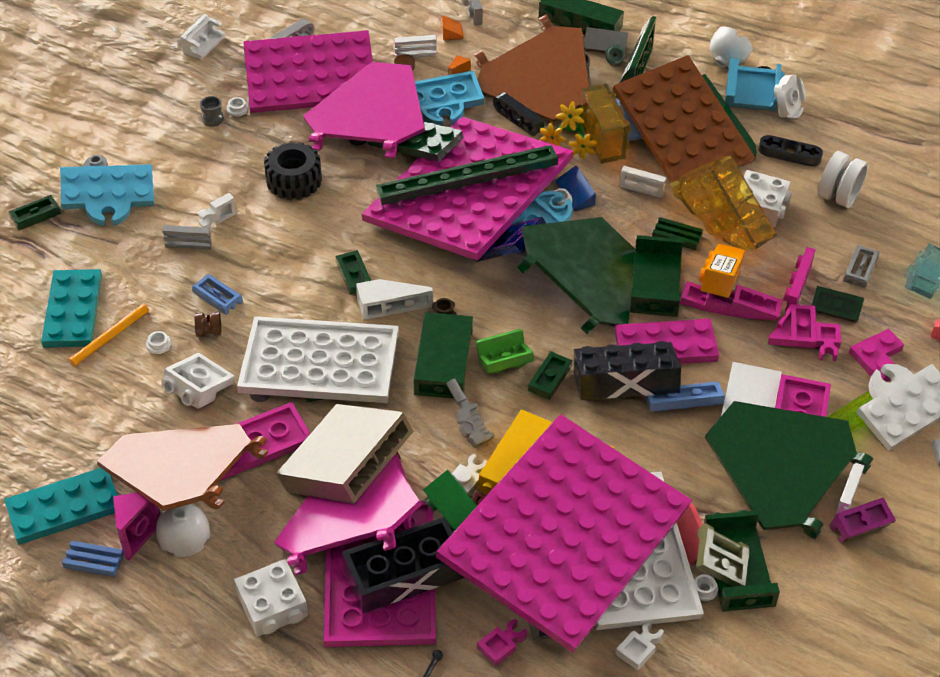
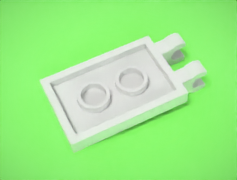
(752, 385)

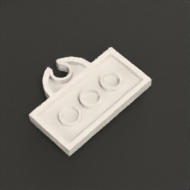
(903, 405)

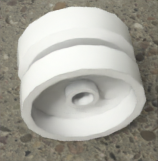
(842, 179)

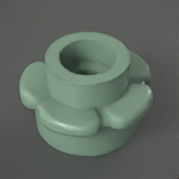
(615, 48)

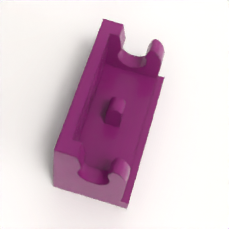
(862, 519)

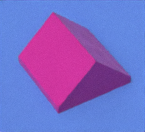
(134, 521)

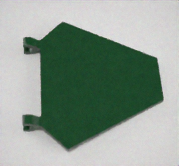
(587, 263)
(783, 460)

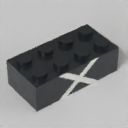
(627, 370)
(400, 572)

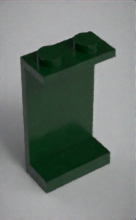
(656, 276)
(442, 354)
(758, 590)

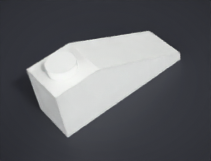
(387, 298)

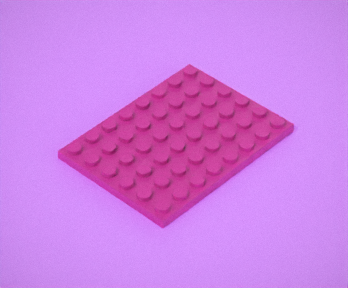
(477, 214)
(564, 531)

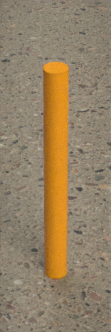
(108, 335)

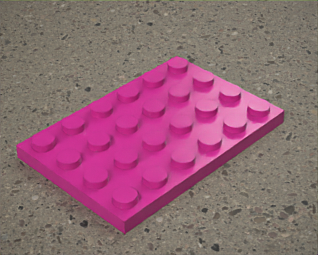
(302, 68)
(399, 623)

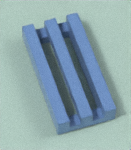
(214, 296)
(94, 554)

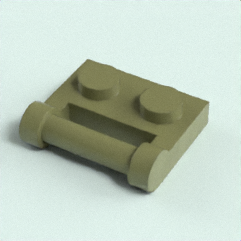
(719, 562)

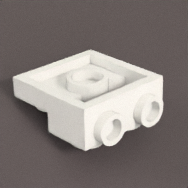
(196, 380)

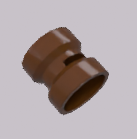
(202, 324)

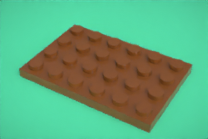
(681, 118)

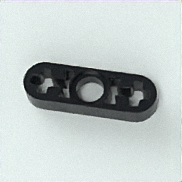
(518, 113)
(777, 142)

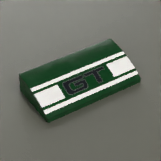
(641, 51)

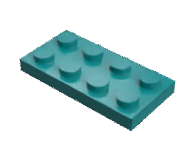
(71, 308)
(61, 505)

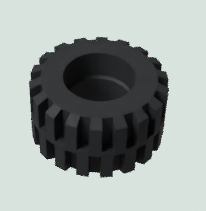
(293, 170)

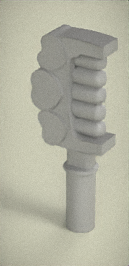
(467, 417)

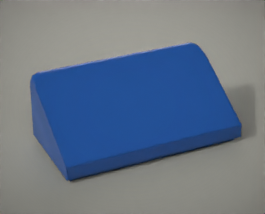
(579, 188)

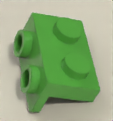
(503, 351)

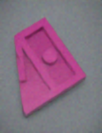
(796, 328)

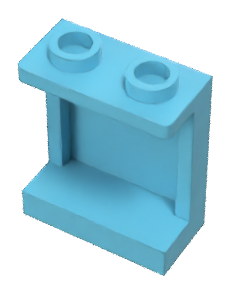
(752, 86)

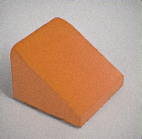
(451, 29)
(459, 65)

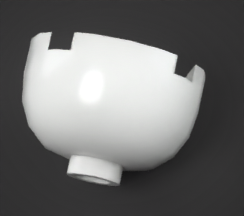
(728, 45)
(182, 530)

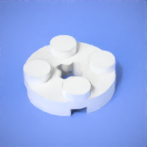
(789, 96)

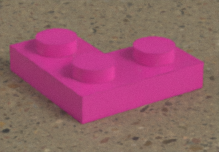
(876, 351)

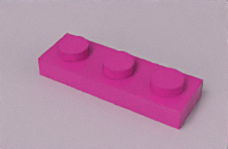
(798, 279)

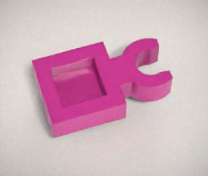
(828, 339)
(499, 644)

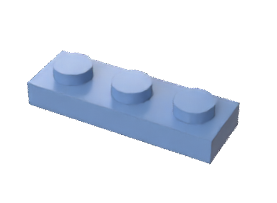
(690, 396)

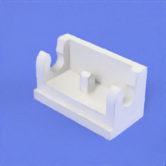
(201, 37)

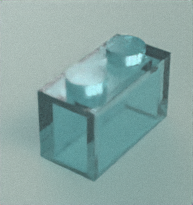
(925, 273)

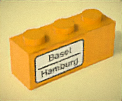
(721, 270)

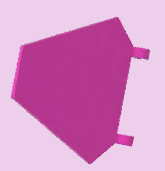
(371, 107)
(332, 523)

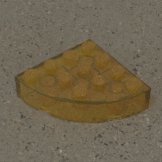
(724, 204)

